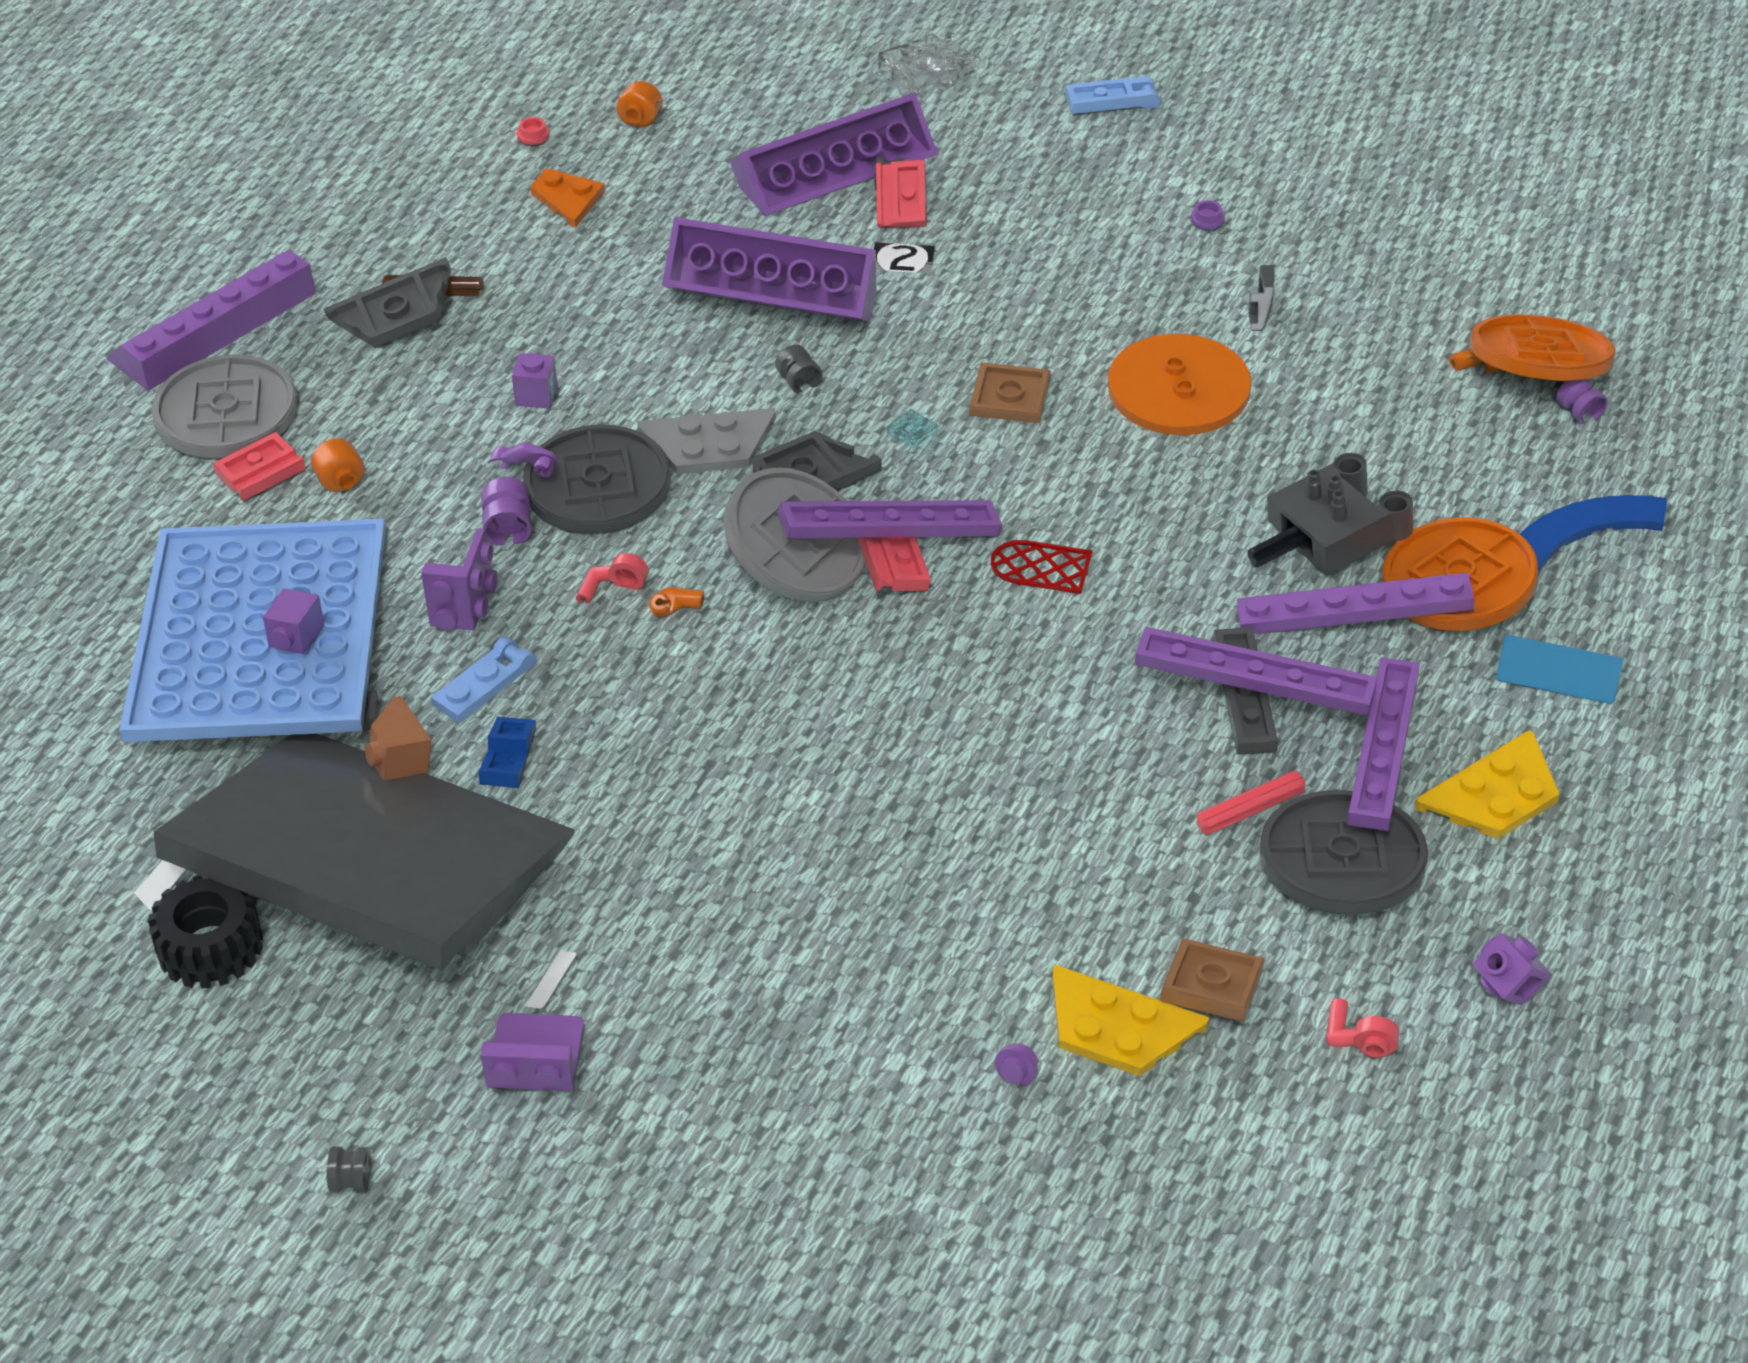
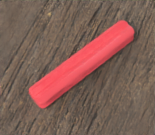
(1250, 802)

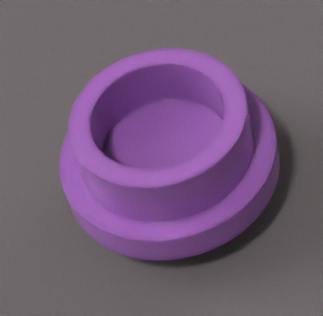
(1208, 215)
(1017, 1064)

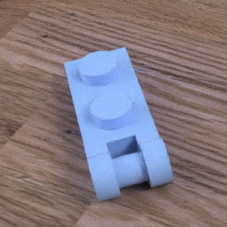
(1112, 95)
(483, 680)

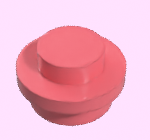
(532, 131)

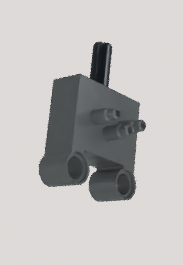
(1332, 518)

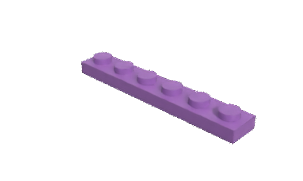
(889, 519)
(1356, 603)
(1256, 671)
(1383, 745)

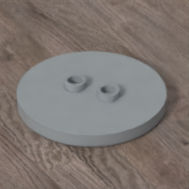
(223, 405)
(788, 566)

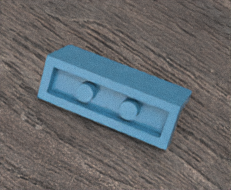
(1559, 669)

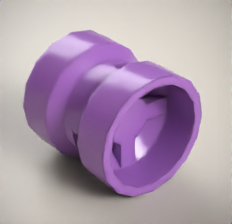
(1581, 399)

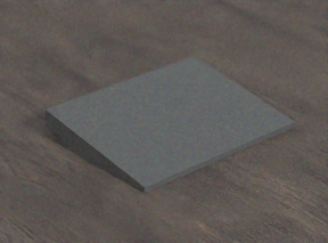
(376, 858)

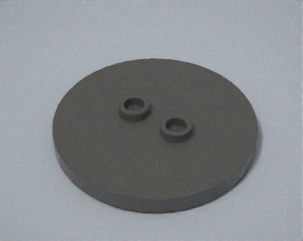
(601, 480)
(1338, 865)

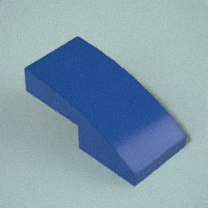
(507, 752)

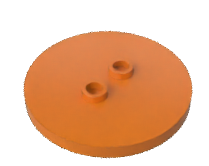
(1542, 347)
(1179, 384)
(1495, 556)

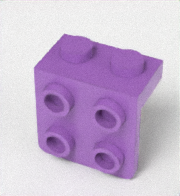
(459, 593)
(533, 1052)

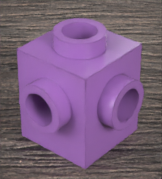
(1511, 968)

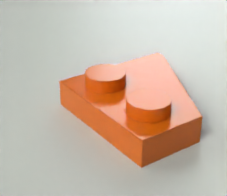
(567, 194)

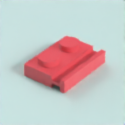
(901, 194)
(259, 466)
(895, 563)

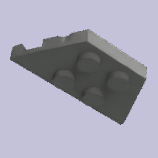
(395, 306)
(820, 457)

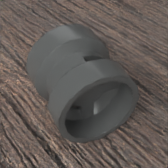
(798, 367)

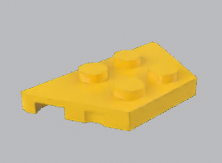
(1496, 790)
(1117, 1023)

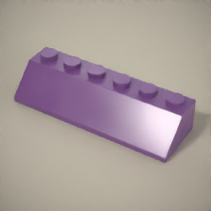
(832, 154)
(771, 269)
(215, 320)

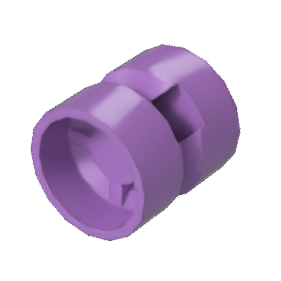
(506, 510)

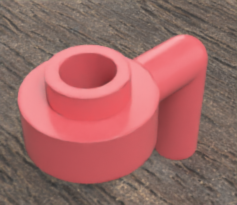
(625, 571)
(1372, 1035)

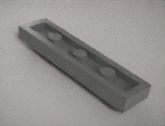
(1247, 709)

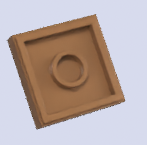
(1010, 392)
(1212, 980)

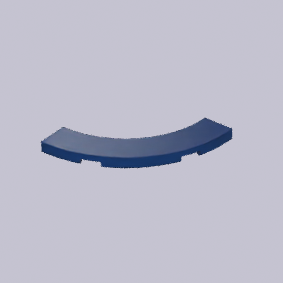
(1591, 515)

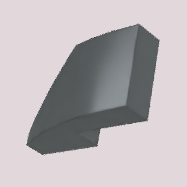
(1261, 302)

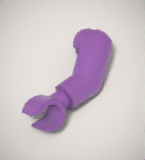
(542, 459)

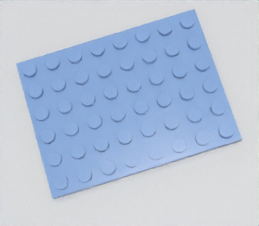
(204, 643)

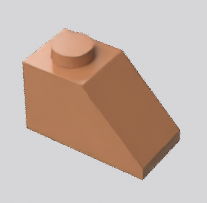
(398, 743)

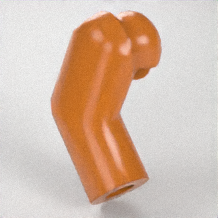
(1468, 359)
(673, 599)

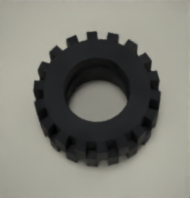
(209, 954)

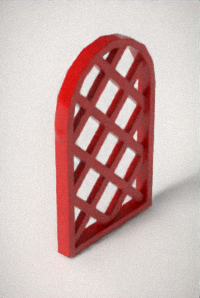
(1048, 584)

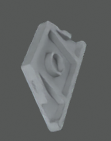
(710, 440)

